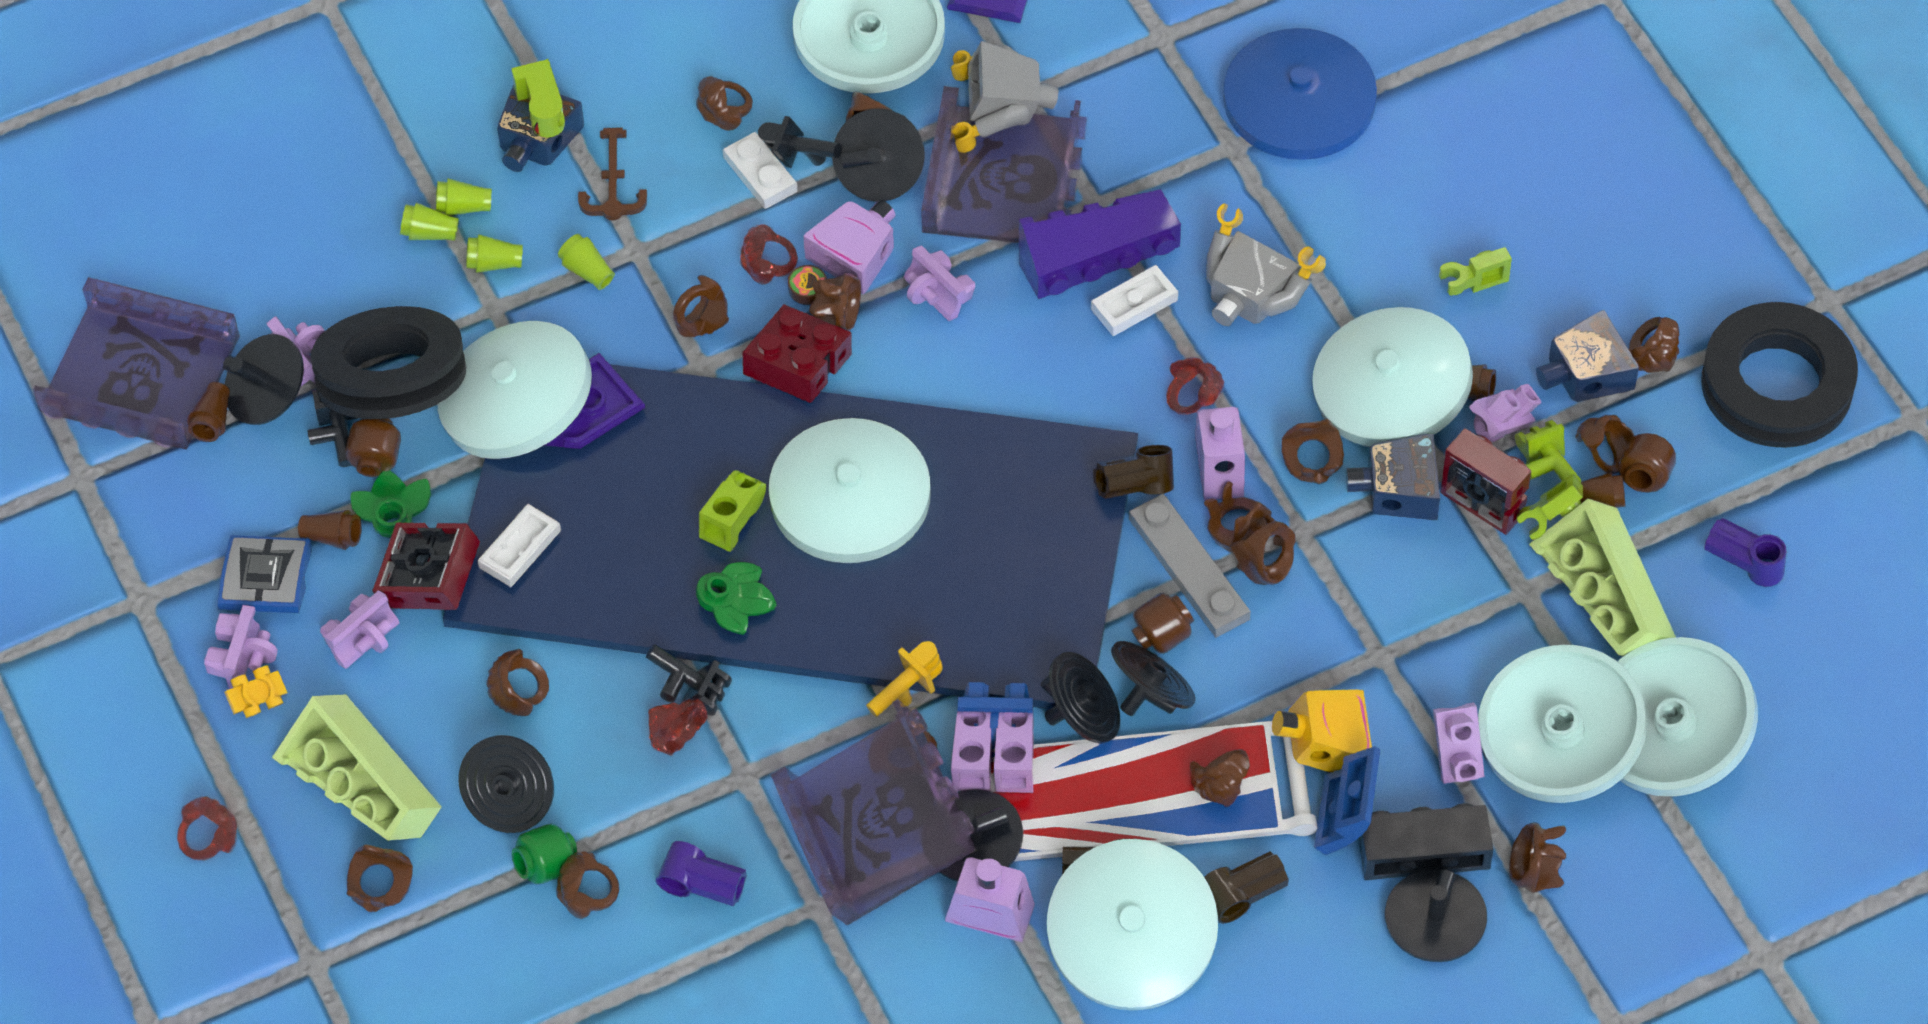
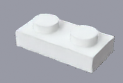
(760, 170)
(1134, 300)

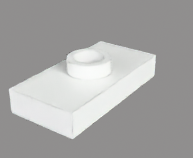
(519, 545)

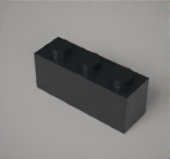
(1426, 840)

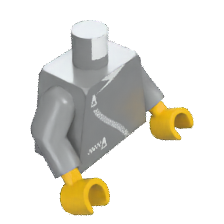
(1001, 91)
(1251, 277)

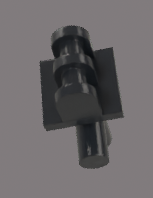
(788, 139)
(335, 432)
(697, 680)

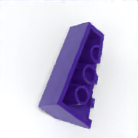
(1096, 241)

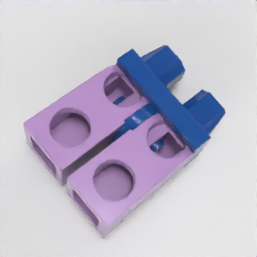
(997, 724)

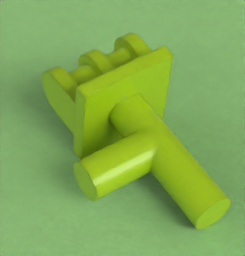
(1545, 450)

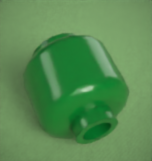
(542, 853)

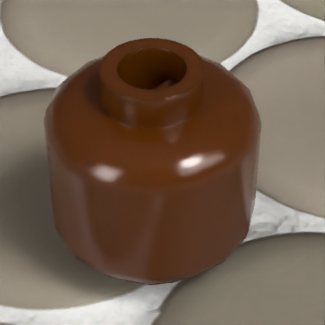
(373, 445)
(1647, 462)
(1162, 623)

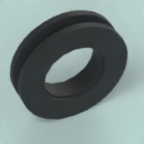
(392, 391)
(1779, 421)

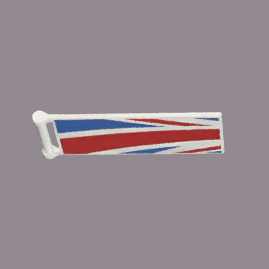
(1145, 791)

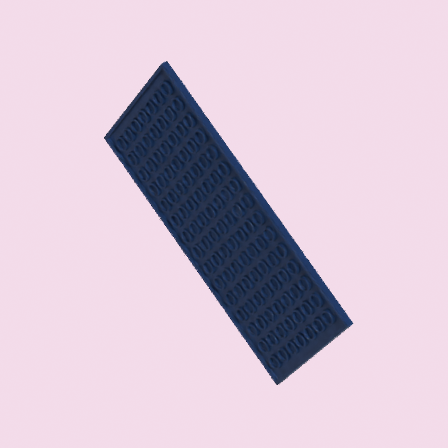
(995, 577)

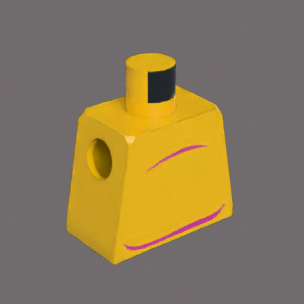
(1325, 727)

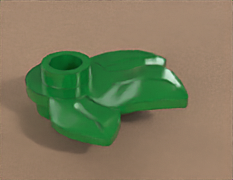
(390, 500)
(740, 596)

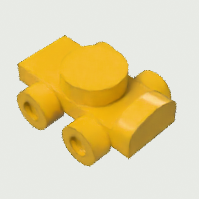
(247, 696)

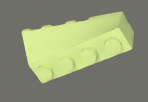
(1605, 575)
(357, 768)

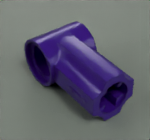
(1748, 550)
(690, 871)

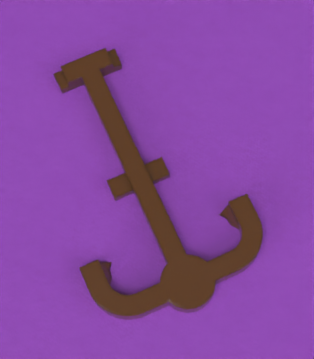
(612, 208)

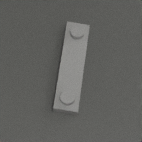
(1189, 565)

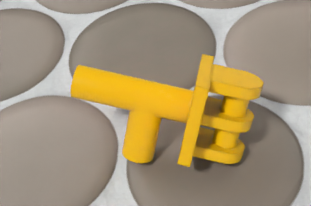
(920, 665)

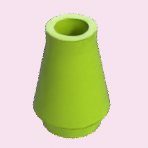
(461, 198)
(427, 224)
(492, 254)
(584, 260)

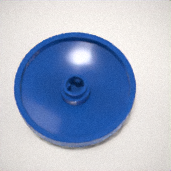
(1299, 93)

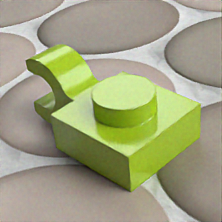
(1483, 271)
(1558, 500)

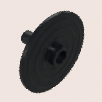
(879, 155)
(263, 379)
(1154, 680)
(1082, 698)
(506, 783)
(996, 829)
(1435, 915)

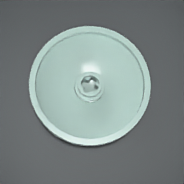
(868, 42)
(1392, 376)
(517, 390)
(849, 490)
(1696, 715)
(1562, 723)
(1132, 924)

